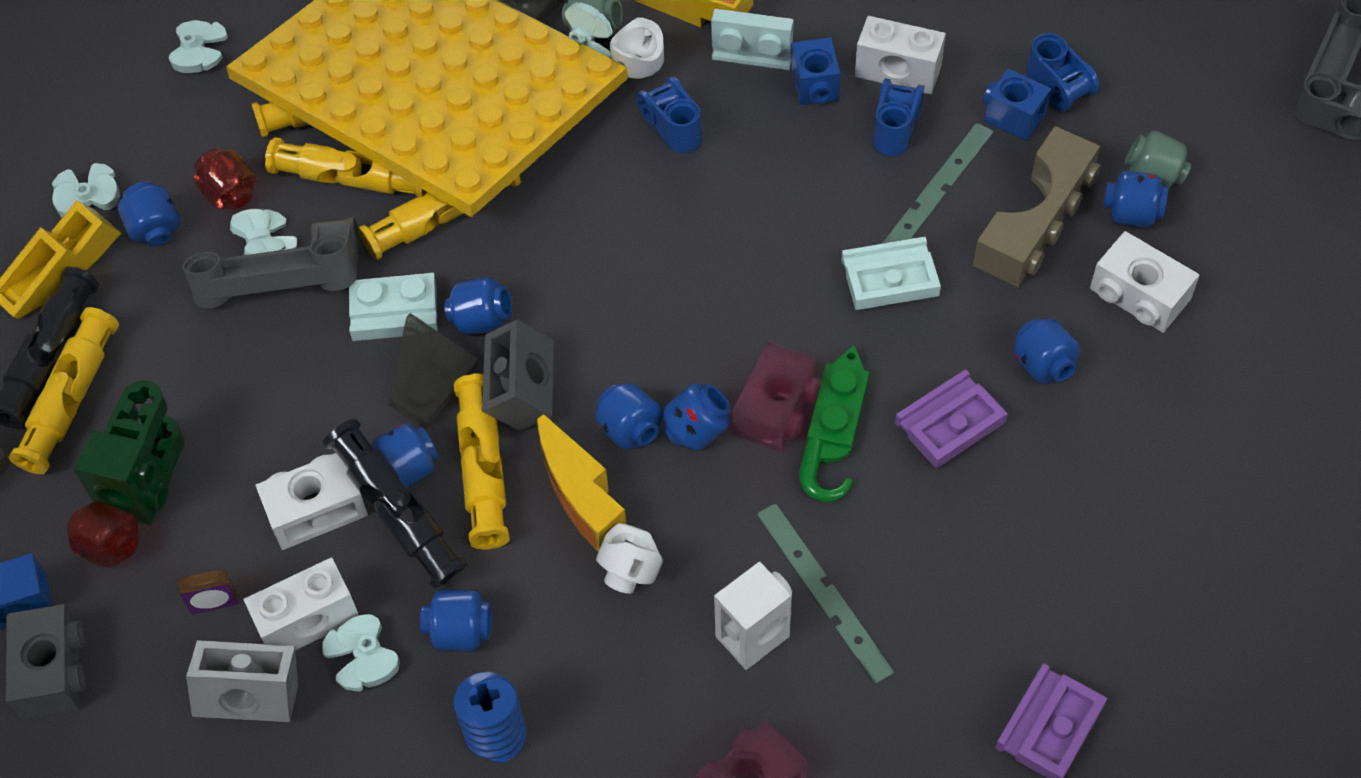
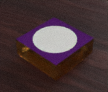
(208, 591)

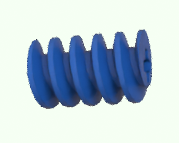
(490, 716)

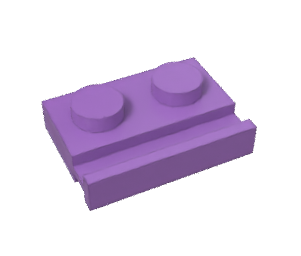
(951, 419)
(1051, 723)

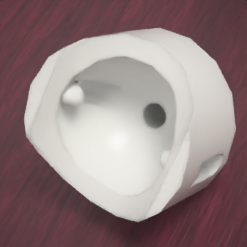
(637, 50)
(627, 561)

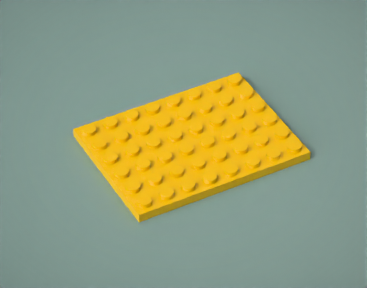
(431, 87)

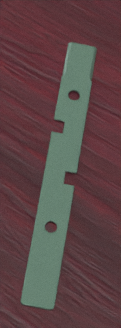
(946, 175)
(827, 597)

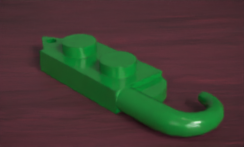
(834, 423)

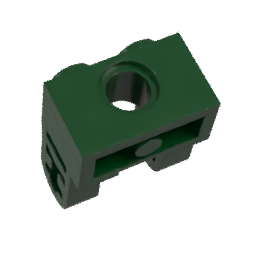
(122, 462)

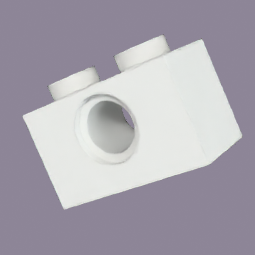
(899, 53)
(1165, 282)
(299, 519)
(302, 606)
(753, 614)

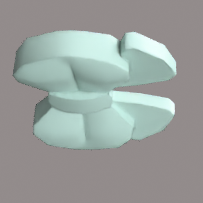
(587, 25)
(192, 54)
(99, 190)
(256, 227)
(372, 663)

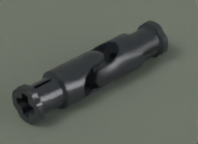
(55, 323)
(382, 487)

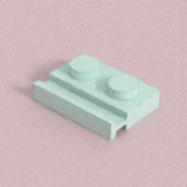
(752, 39)
(890, 273)
(382, 304)

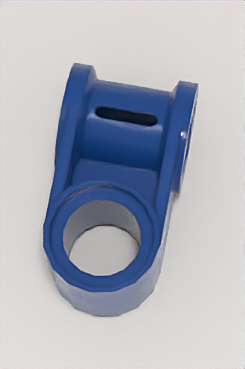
(1061, 69)
(672, 115)
(896, 117)

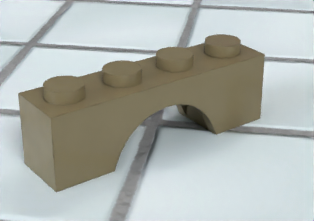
(1015, 241)

